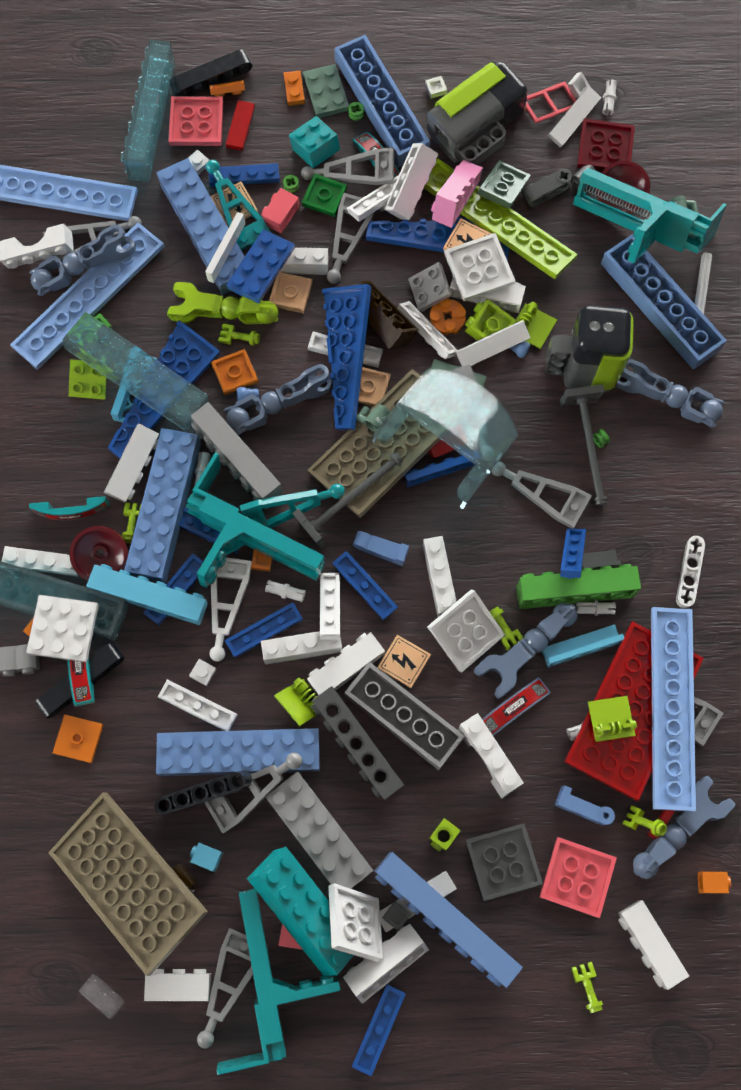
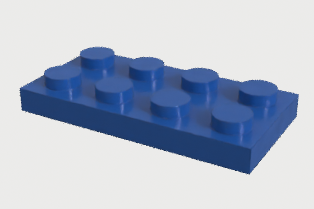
(260, 266)

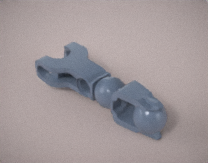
(101, 251)
(676, 396)
(271, 402)
(534, 641)
(684, 826)

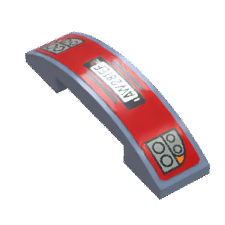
(516, 706)

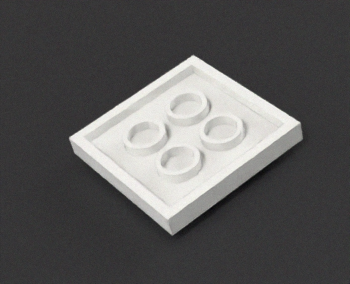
(479, 267)
(62, 628)
(466, 630)
(355, 923)

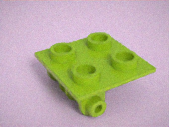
(537, 323)
(86, 381)
(298, 701)
(611, 718)

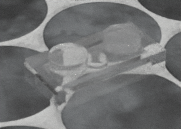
(101, 996)

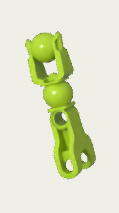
(215, 306)

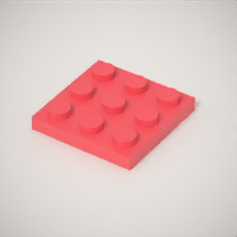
(196, 121)
(578, 877)

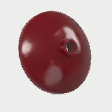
(630, 174)
(85, 548)

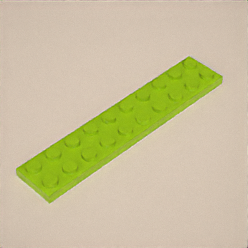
(509, 227)

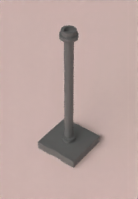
(581, 397)
(313, 526)

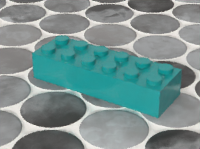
(299, 908)

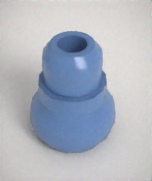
(521, 349)
(243, 392)

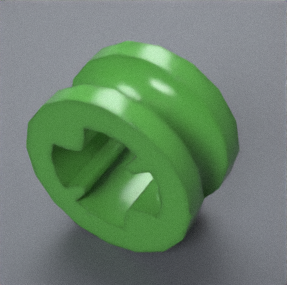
(359, 114)
(292, 188)
(601, 438)

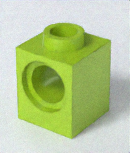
(452, 831)

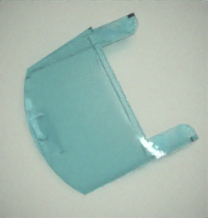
(459, 415)

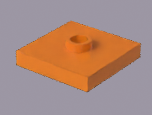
(234, 372)
(78, 739)

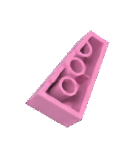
(456, 193)

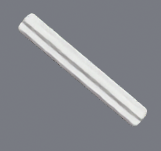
(703, 280)

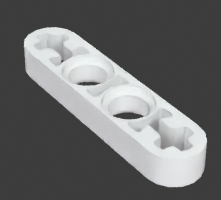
(686, 570)

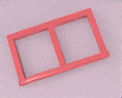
(544, 92)

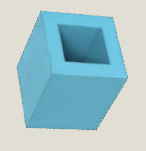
(206, 857)

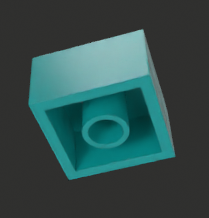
(314, 142)

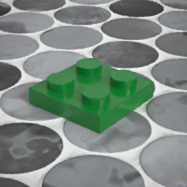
(324, 195)

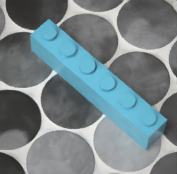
(148, 594)

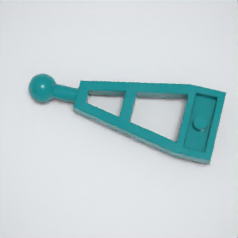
(249, 233)
(254, 509)

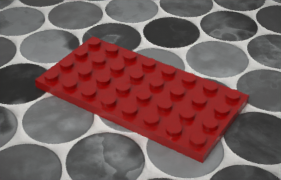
(626, 761)

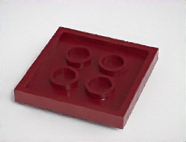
(604, 143)

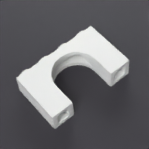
(503, 774)

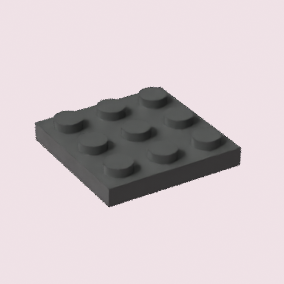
(503, 862)

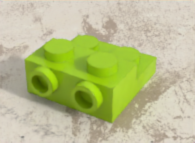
(487, 320)

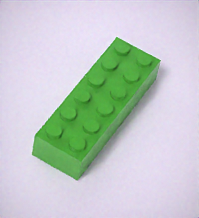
(593, 585)

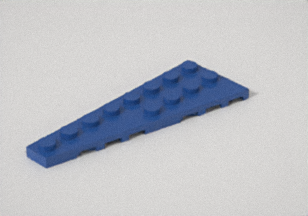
(420, 234)
(347, 327)
(185, 355)

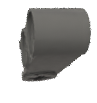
(547, 187)

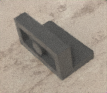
(600, 559)

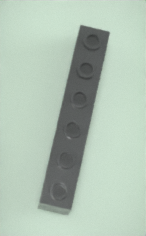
(391, 781)

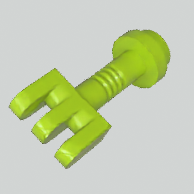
(253, 337)
(132, 514)
(509, 635)
(657, 827)
(594, 1005)

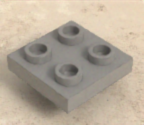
(430, 287)

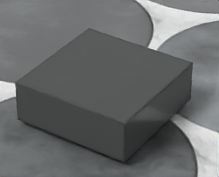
(396, 915)

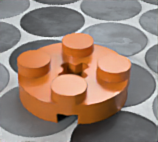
(450, 307)

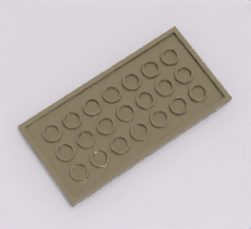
(357, 457)
(127, 883)

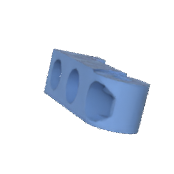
(381, 548)
(582, 808)

